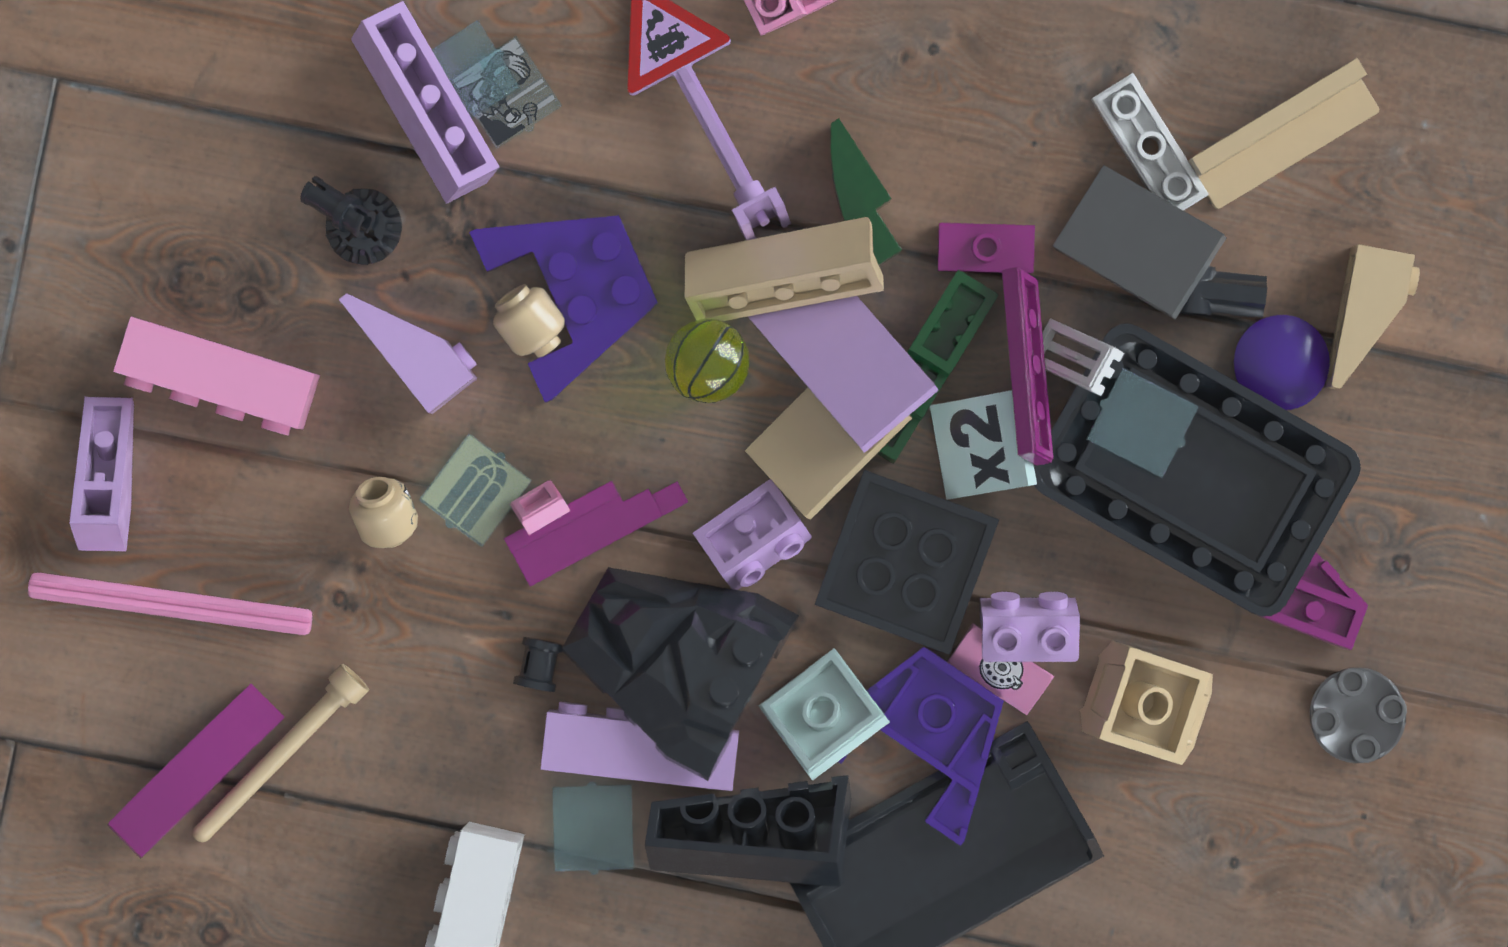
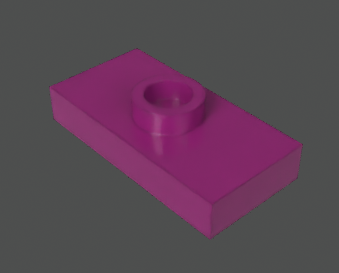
(985, 247)

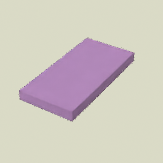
(849, 365)

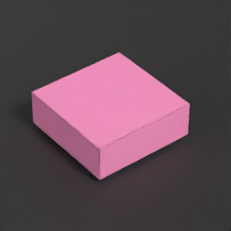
(539, 507)

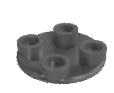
(1357, 715)

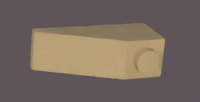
(1371, 298)

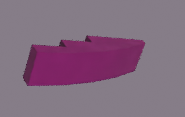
(195, 771)

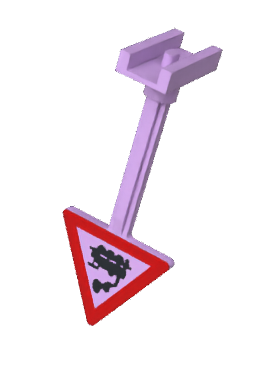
(667, 44)

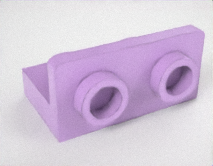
(753, 536)

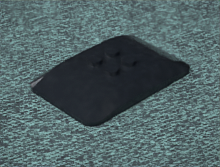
(1237, 500)

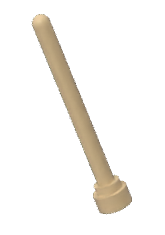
(343, 689)

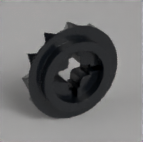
(386, 228)

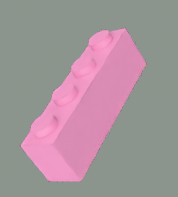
(217, 374)

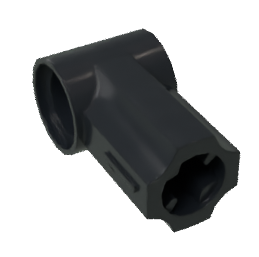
(1228, 294)

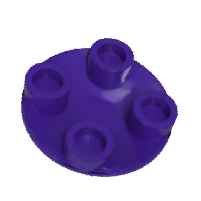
(1282, 360)

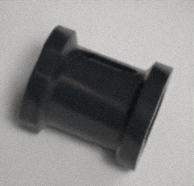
(538, 664)

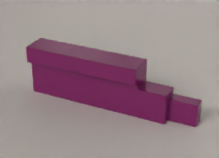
(588, 527)

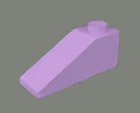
(421, 359)
(103, 475)

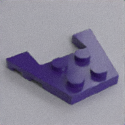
(591, 280)
(945, 723)

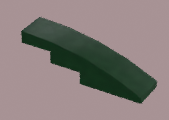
(943, 343)

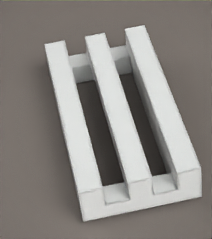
(1098, 368)

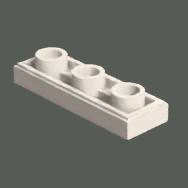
(1132, 120)

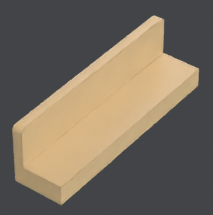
(1285, 135)
(782, 271)

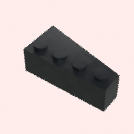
(755, 835)

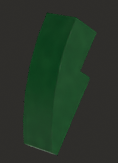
(859, 190)

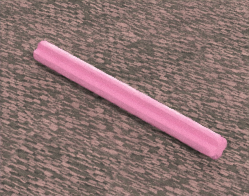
(170, 603)

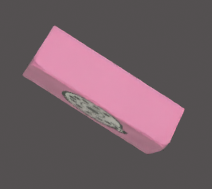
(1014, 682)

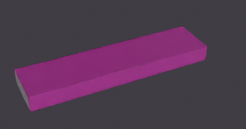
(1027, 366)

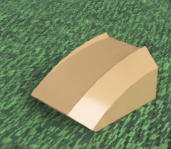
(1146, 702)

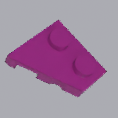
(1323, 607)

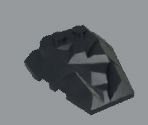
(678, 658)

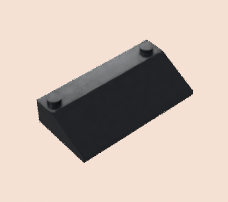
(924, 890)

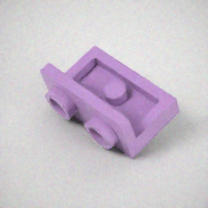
(1029, 628)

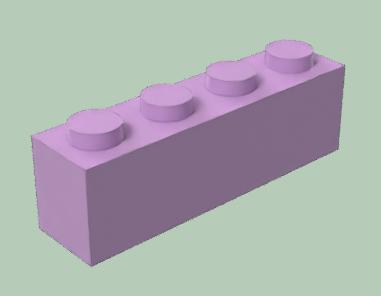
(424, 102)
(618, 749)

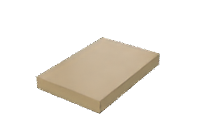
(811, 453)

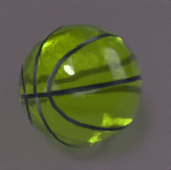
(707, 361)

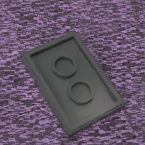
(1139, 242)

